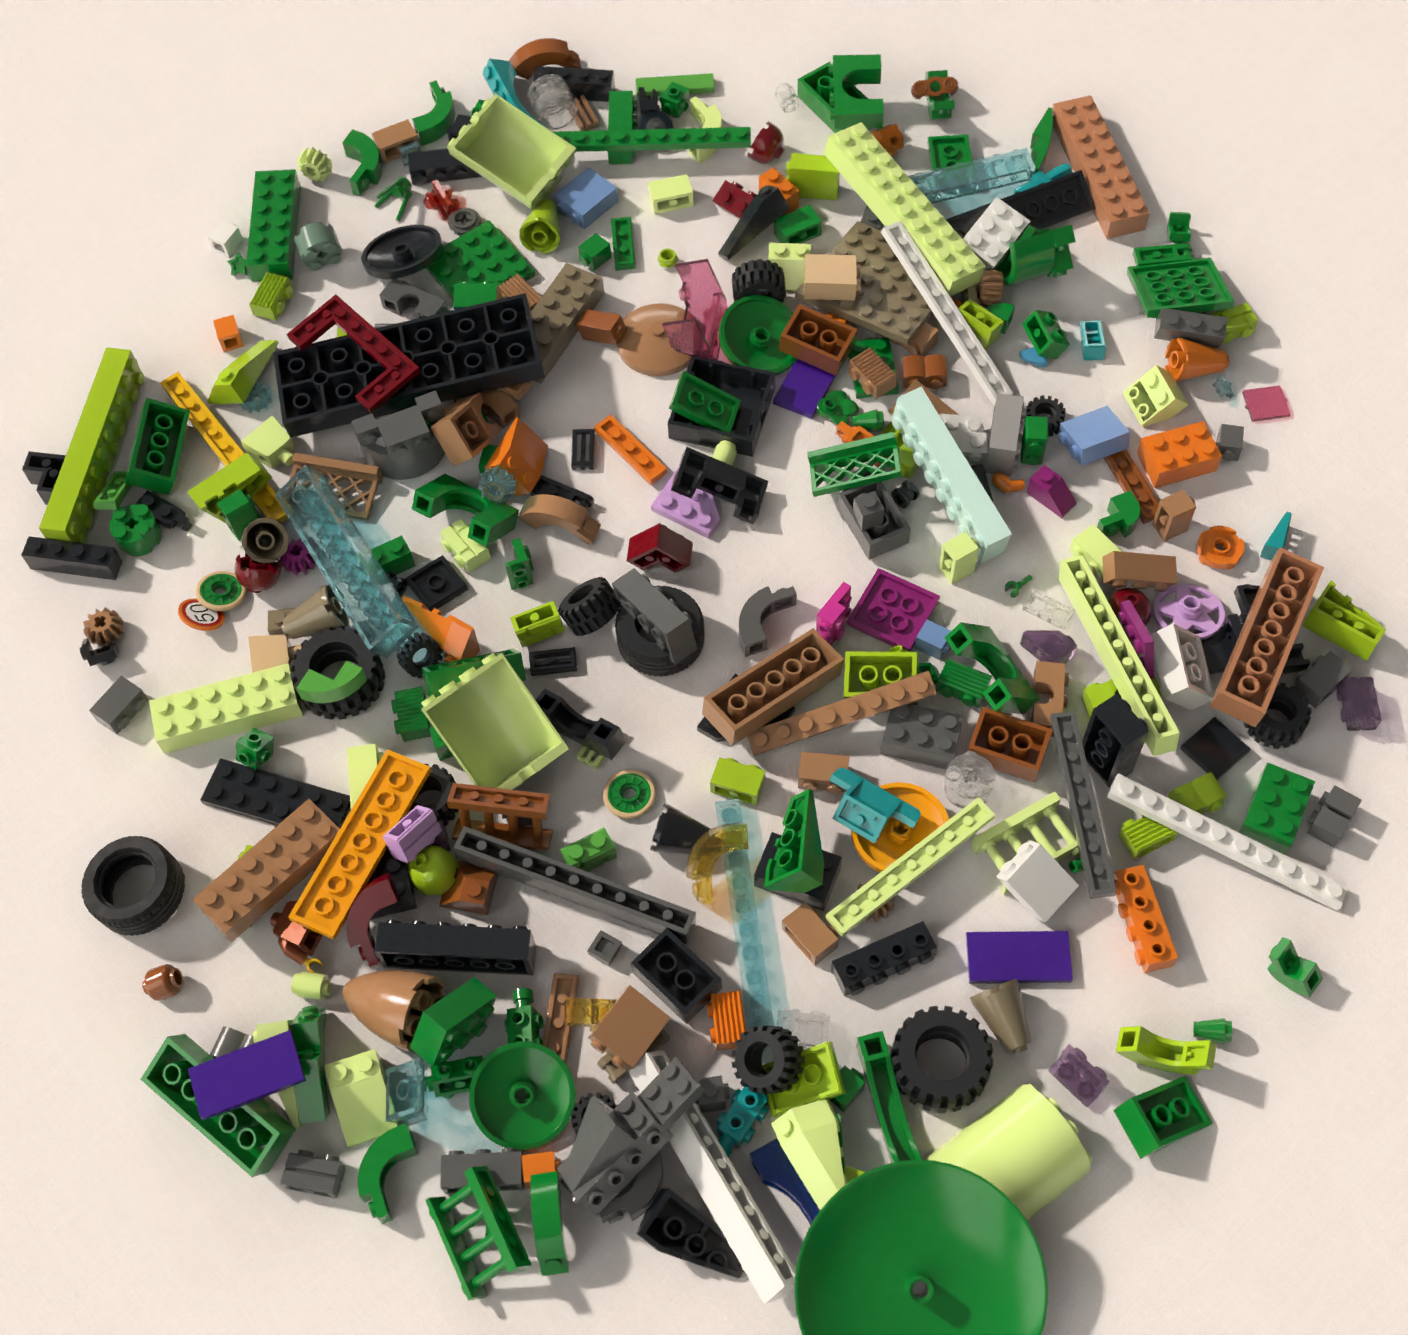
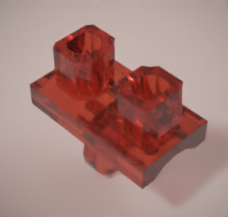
(440, 200)

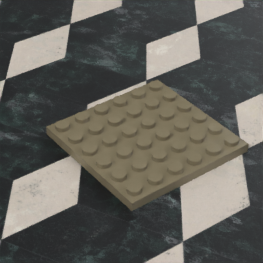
(887, 295)

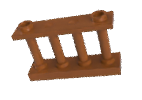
(504, 802)

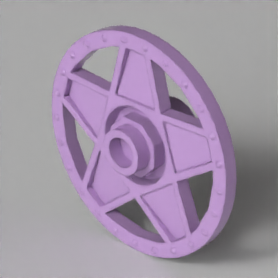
(1189, 610)

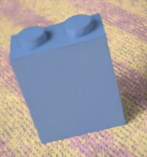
(586, 198)
(1094, 435)

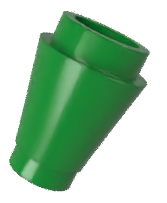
(870, 420)
(1215, 1030)

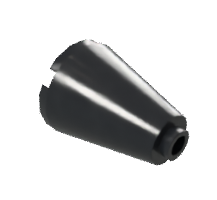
(676, 832)

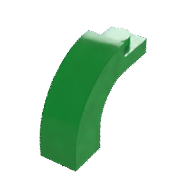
(940, 106)
(435, 123)
(363, 149)
(377, 1162)
(548, 1223)

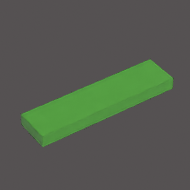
(696, 83)

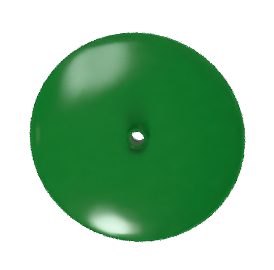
(925, 1226)

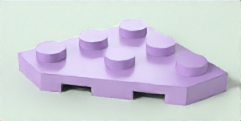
(694, 514)

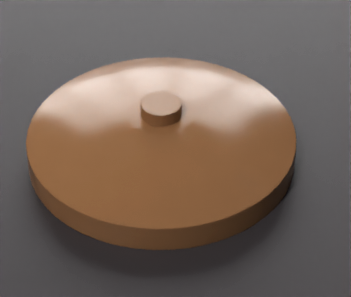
(646, 344)

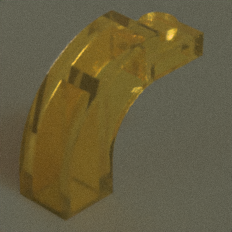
(708, 850)

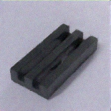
(582, 464)
(553, 665)

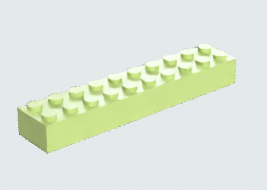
(896, 198)

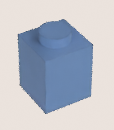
(932, 641)

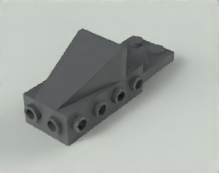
(609, 1138)

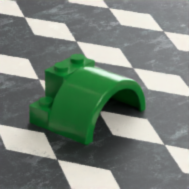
(1039, 256)

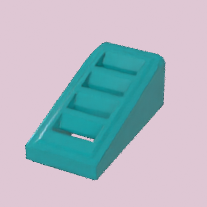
(1092, 341)
(1277, 538)

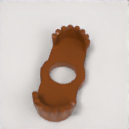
(922, 87)

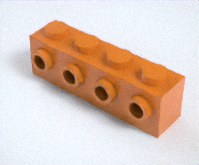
(1144, 920)

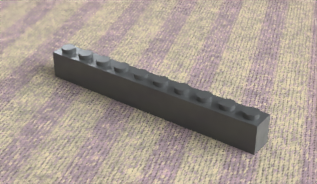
(574, 884)

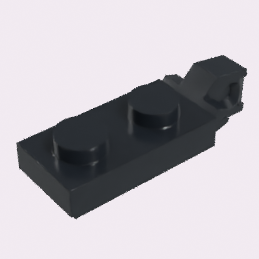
(165, 512)

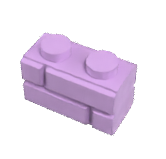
(412, 834)

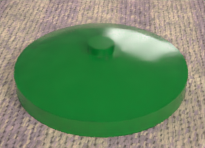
(752, 333)
(522, 1095)

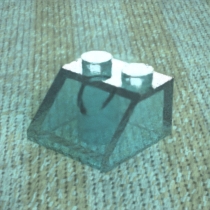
(407, 1093)

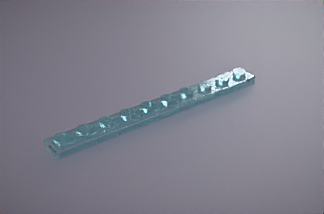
(745, 924)

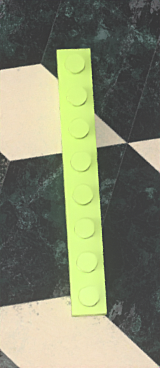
(909, 867)

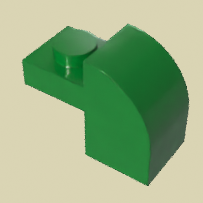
(1123, 517)
(1294, 971)

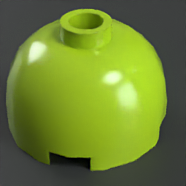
(433, 870)

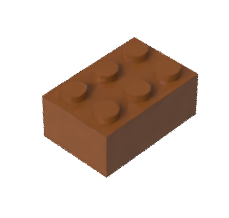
(817, 339)
(1010, 743)

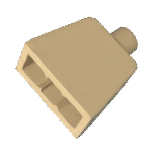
(270, 651)

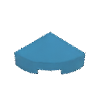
(1031, 356)

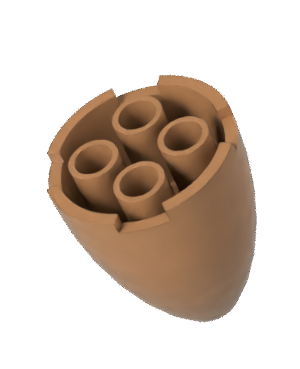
(385, 999)

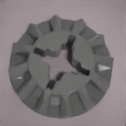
(458, 217)

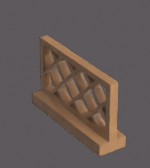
(344, 470)

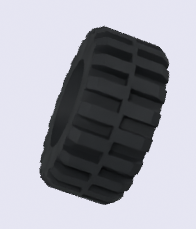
(332, 647)
(951, 1027)

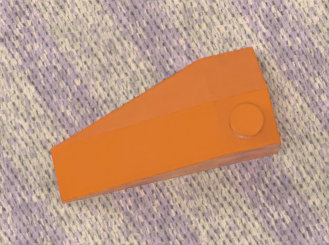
(453, 635)

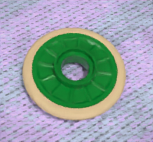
(211, 600)
(633, 807)

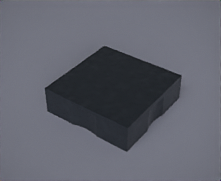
(749, 385)

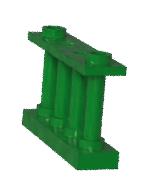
(499, 1223)

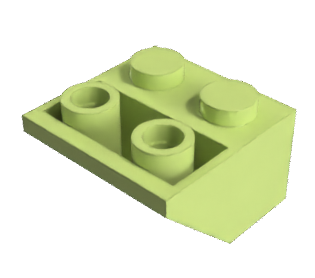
(1155, 397)

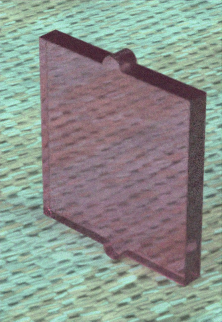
(1266, 403)

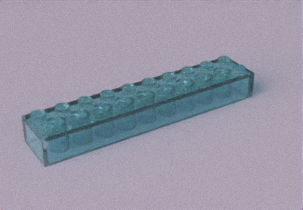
(346, 562)

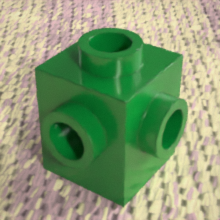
(675, 100)
(254, 748)

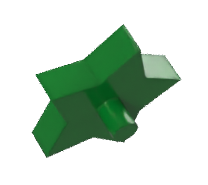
(238, 265)

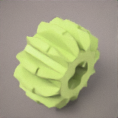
(314, 164)

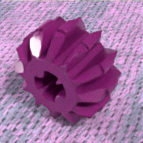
(297, 558)

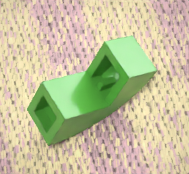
(321, 689)

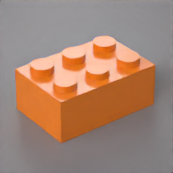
(1179, 454)

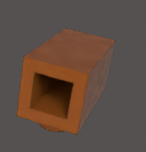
(601, 327)

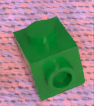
(1178, 227)

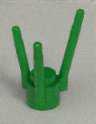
(399, 189)

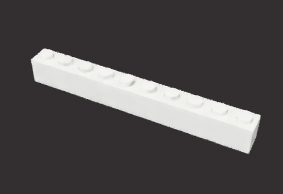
(724, 1193)

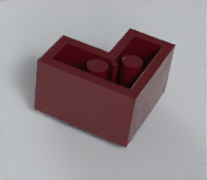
(660, 547)

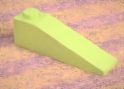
(813, 1147)

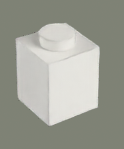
(225, 238)

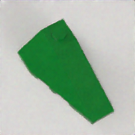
(799, 854)

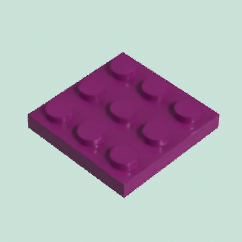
(893, 610)

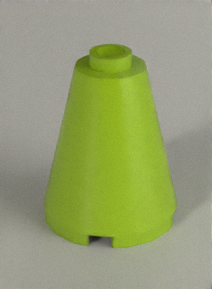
(541, 228)

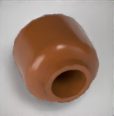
(162, 982)

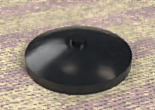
(402, 251)

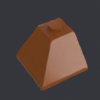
(471, 890)

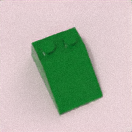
(1162, 1116)

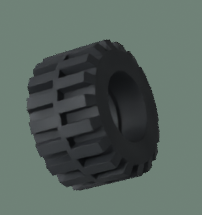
(759, 279)
(589, 606)
(1283, 733)
(442, 782)
(749, 1059)

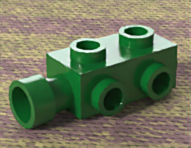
(530, 1022)
(452, 1075)

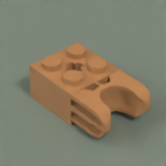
(464, 430)

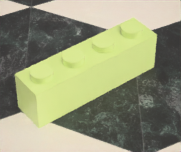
(361, 765)

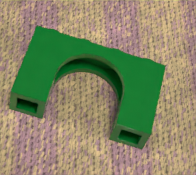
(850, 71)
(447, 493)
(1011, 689)

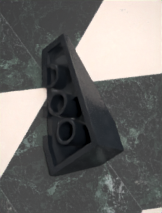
(760, 214)

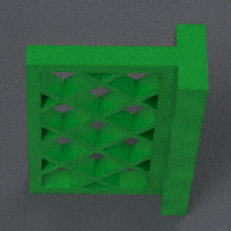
(850, 456)

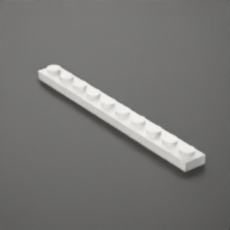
(945, 311)
(1228, 842)

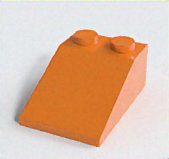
(521, 454)

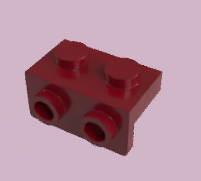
(733, 198)

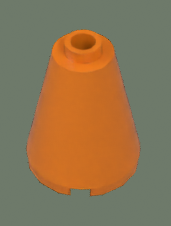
(1194, 359)

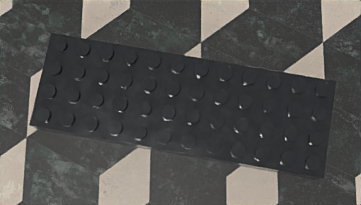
(455, 350)

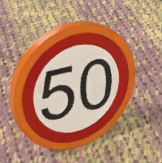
(199, 617)

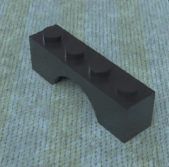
(596, 735)

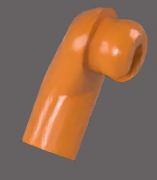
(1006, 485)

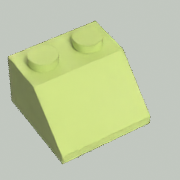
(791, 259)

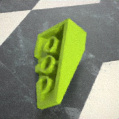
(241, 375)

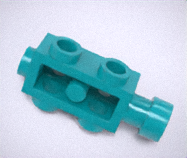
(745, 1114)

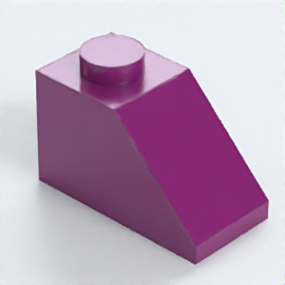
(1051, 491)

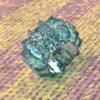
(497, 485)

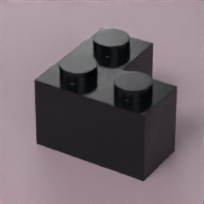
(43, 470)

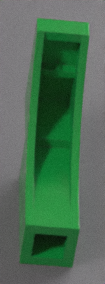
(309, 1037)

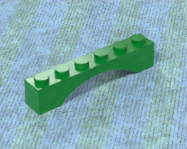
(886, 1098)

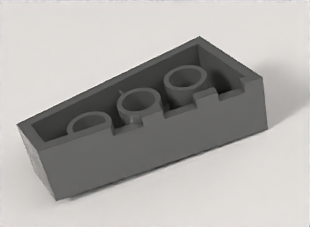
(656, 614)

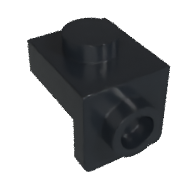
(103, 655)

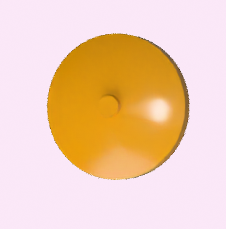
(898, 837)

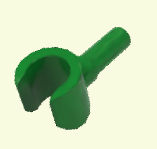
(1017, 585)

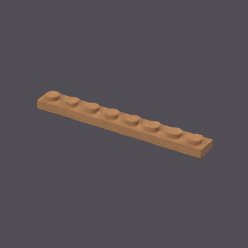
(842, 713)

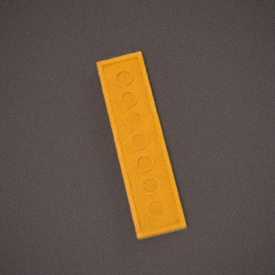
(359, 844)

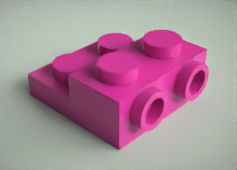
(833, 614)

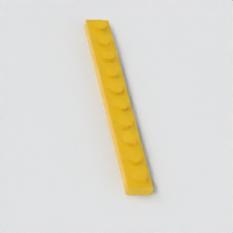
(218, 439)

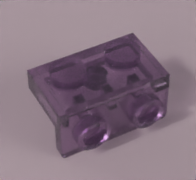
(1079, 1075)

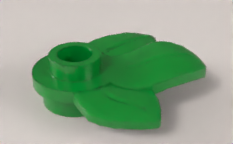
(837, 407)

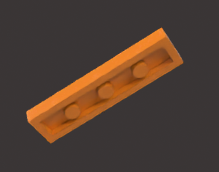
(630, 449)

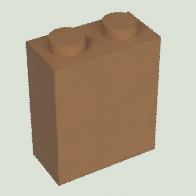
(628, 1028)

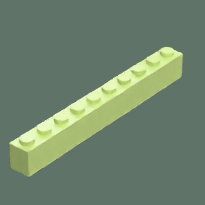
(1118, 654)

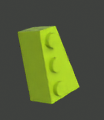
(242, 474)
(1344, 623)

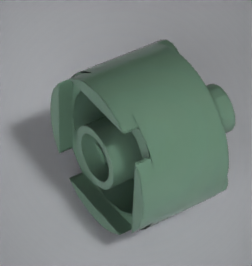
(318, 245)

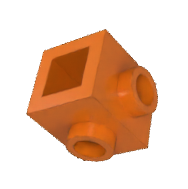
(889, 138)

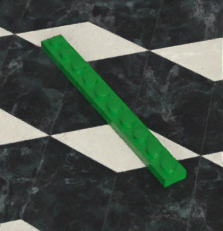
(658, 139)

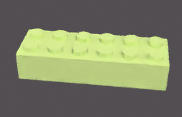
(224, 708)

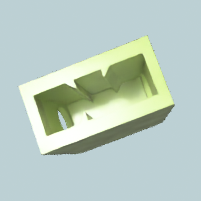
(270, 444)

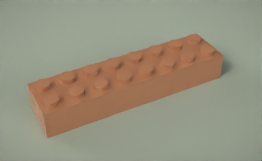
(1093, 151)
(1267, 637)

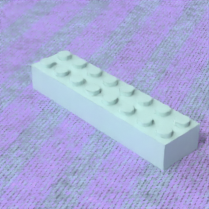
(950, 473)

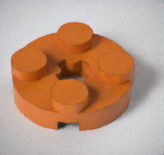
(1215, 558)

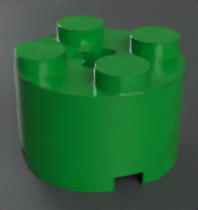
(135, 529)

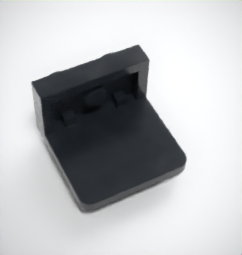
(1220, 645)

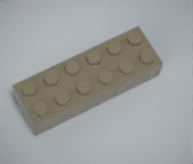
(561, 309)

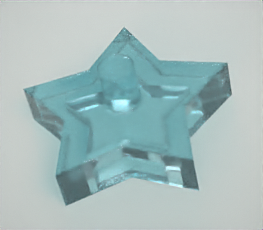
(1223, 387)

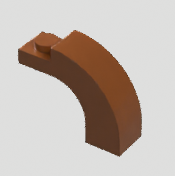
(542, 53)

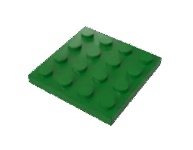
(478, 258)
(1180, 286)

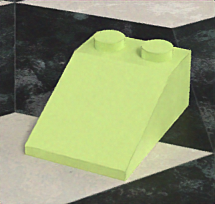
(359, 1096)

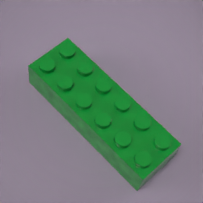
(273, 224)
(247, 1135)

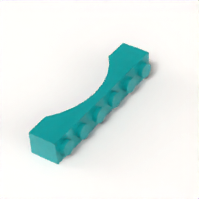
(500, 78)

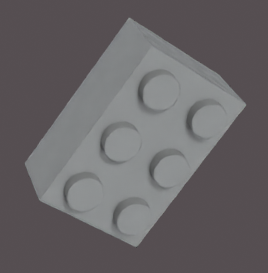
(1005, 434)

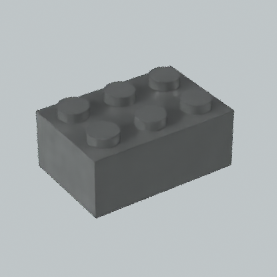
(881, 538)
(922, 735)

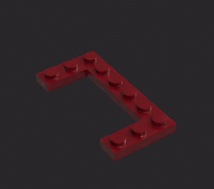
(398, 366)

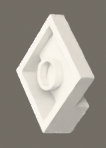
(968, 435)

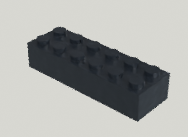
(455, 947)

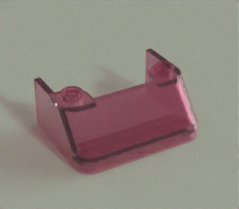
(703, 313)

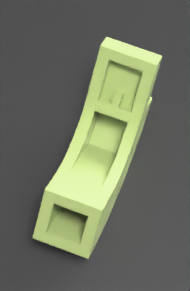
(709, 118)

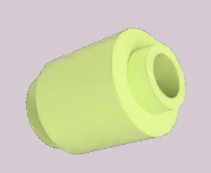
(725, 452)
(311, 985)

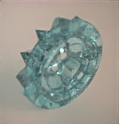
(264, 394)

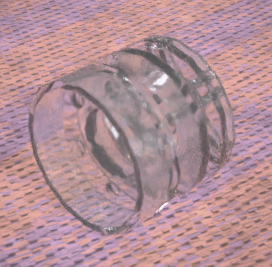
(552, 101)

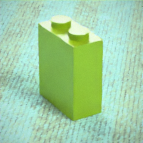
(813, 176)

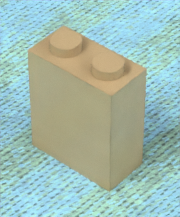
(831, 277)

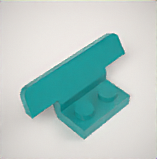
(868, 807)

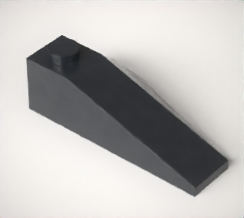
(685, 1233)

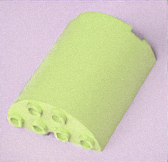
(512, 151)
(494, 725)
(1021, 1150)

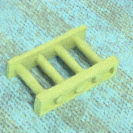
(1027, 819)

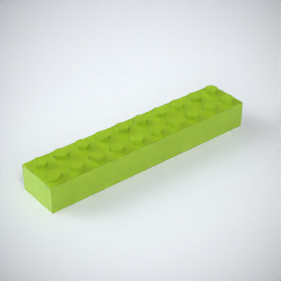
(93, 447)

